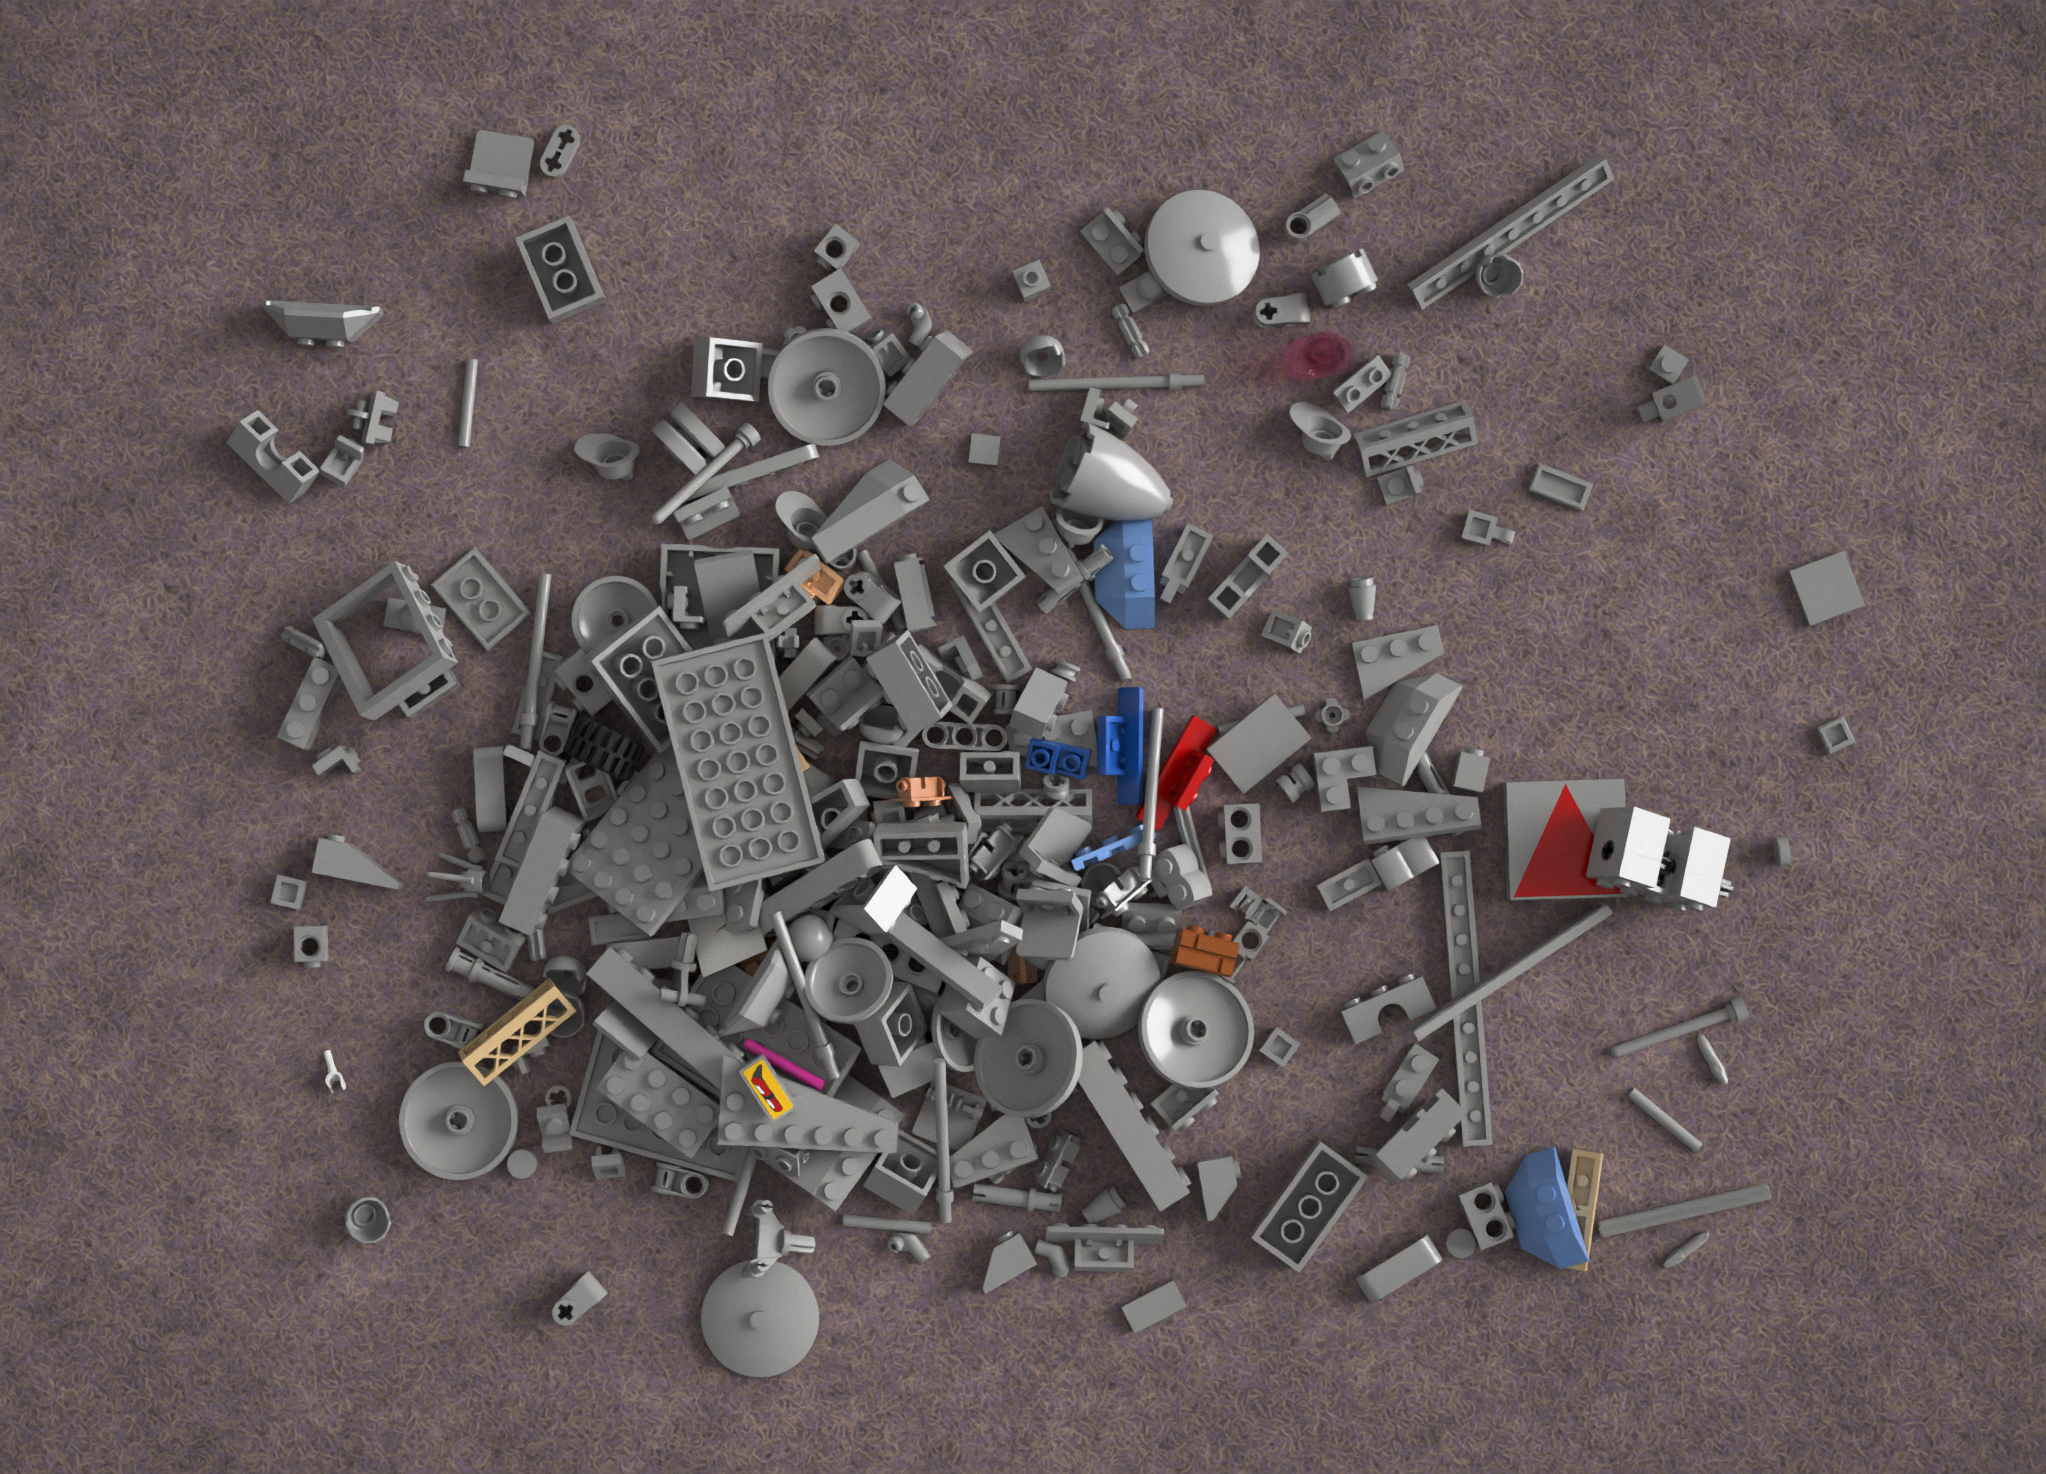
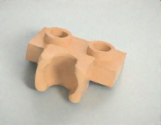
(822, 585)

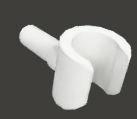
(332, 1075)

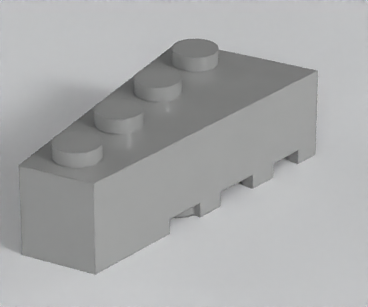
(833, 813)
(541, 870)

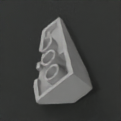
(872, 506)

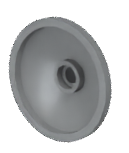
(602, 602)
(841, 966)
(952, 1042)

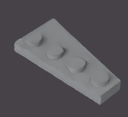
(1408, 814)

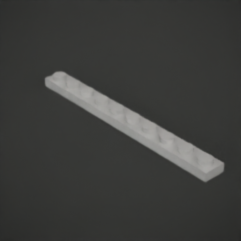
(1464, 974)

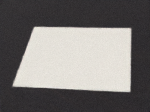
(723, 948)

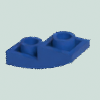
(1058, 758)

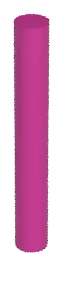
(784, 1064)

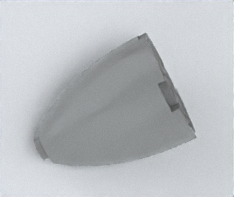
(1109, 479)

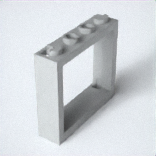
(328, 626)

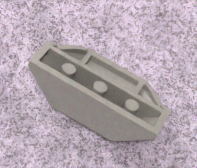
(322, 322)
(1408, 723)
(763, 995)

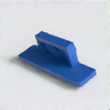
(1122, 746)

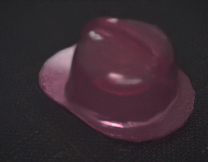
(1316, 356)

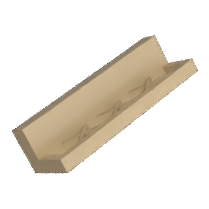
(508, 1024)

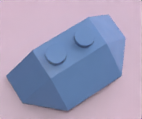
(1127, 581)
(1545, 1211)

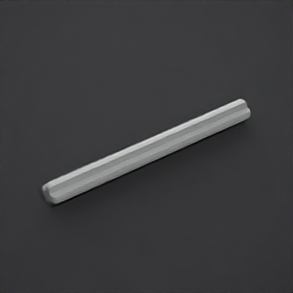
(1684, 1210)

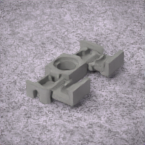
(1263, 919)

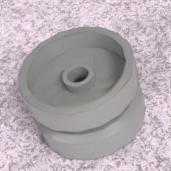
(687, 438)

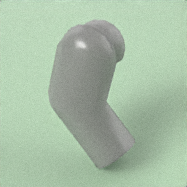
(921, 323)
(908, 1243)
(1057, 1256)

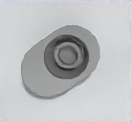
(1320, 430)
(610, 454)
(800, 517)
(1076, 527)

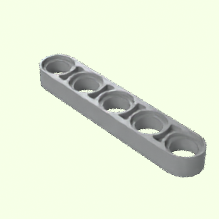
(757, 470)

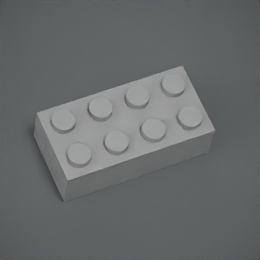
(662, 1100)
(1308, 1205)

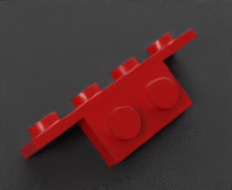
(1183, 770)

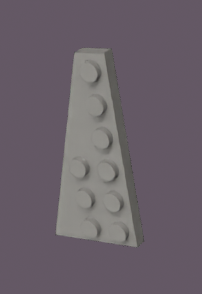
(815, 1124)

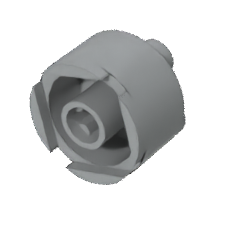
(1344, 278)

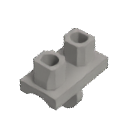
(372, 431)

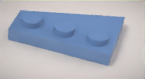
(1110, 847)

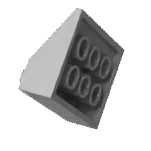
(627, 674)
(832, 1173)

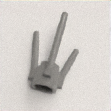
(474, 881)

